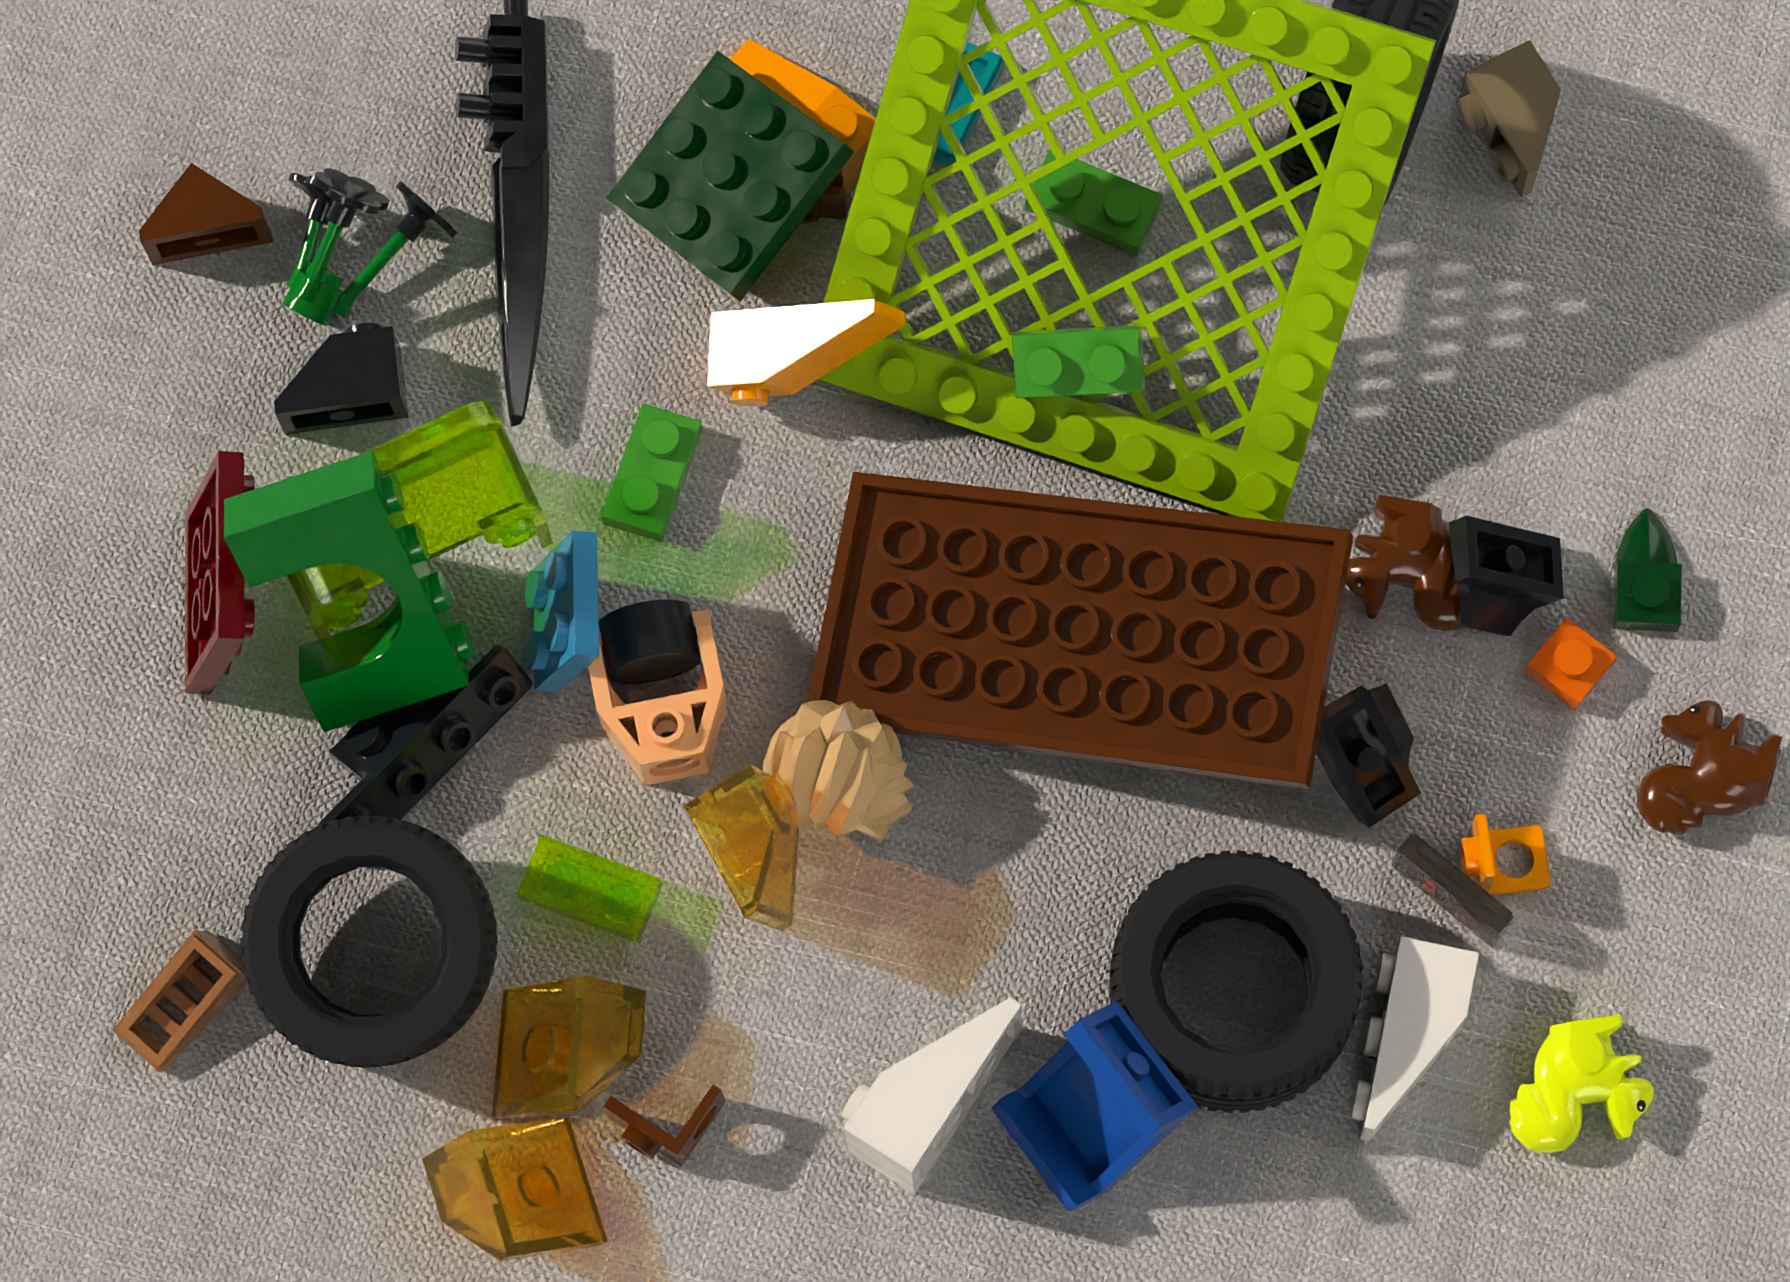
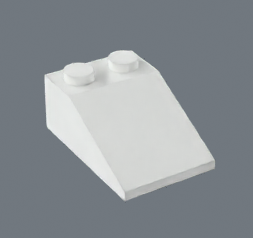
(923, 1099)

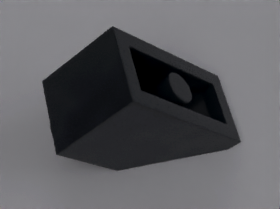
(346, 383)

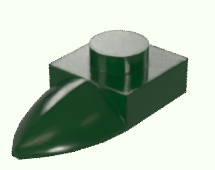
(1647, 578)

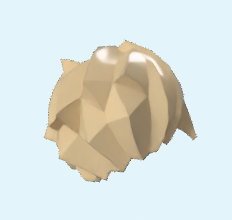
(841, 769)

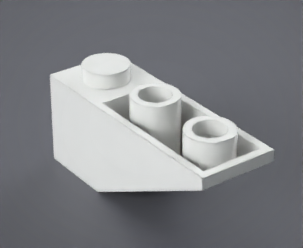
(1422, 1013)

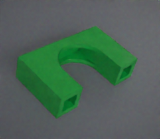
(356, 519)

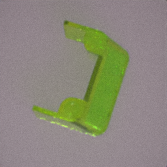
(457, 485)

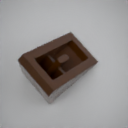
(202, 219)

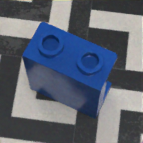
(1095, 1107)

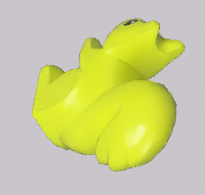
(1575, 1070)

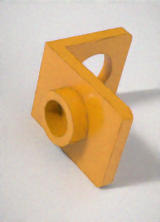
(1479, 852)

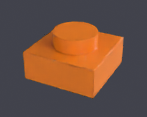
(1570, 663)

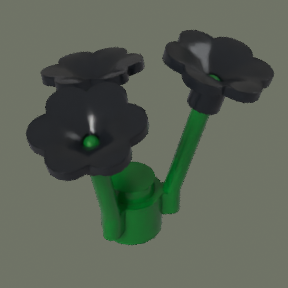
(335, 199)

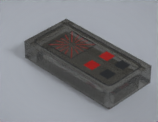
(1452, 889)

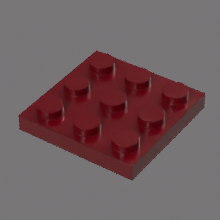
(214, 585)

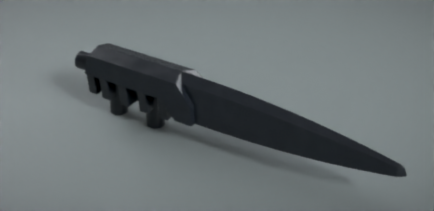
(518, 129)

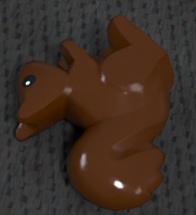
(1410, 552)
(1722, 775)

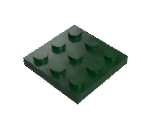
(729, 175)

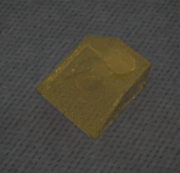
(752, 842)
(564, 1044)
(516, 1190)

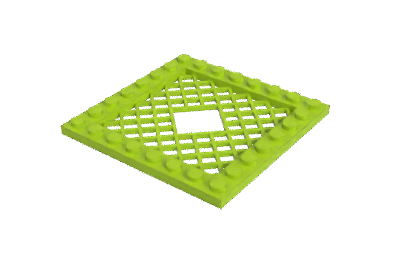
(1241, 480)

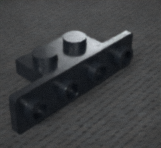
(415, 746)

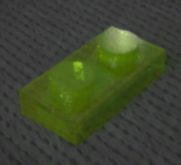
(589, 889)

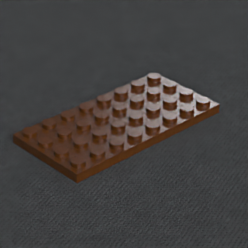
(1084, 627)

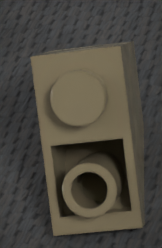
(1513, 108)

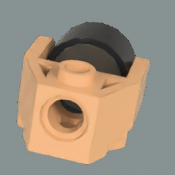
(649, 645)

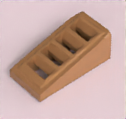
(165, 984)

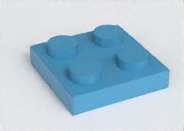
(564, 612)

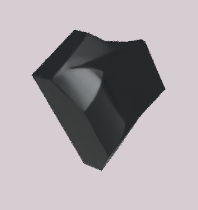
(1503, 573)
(1367, 753)

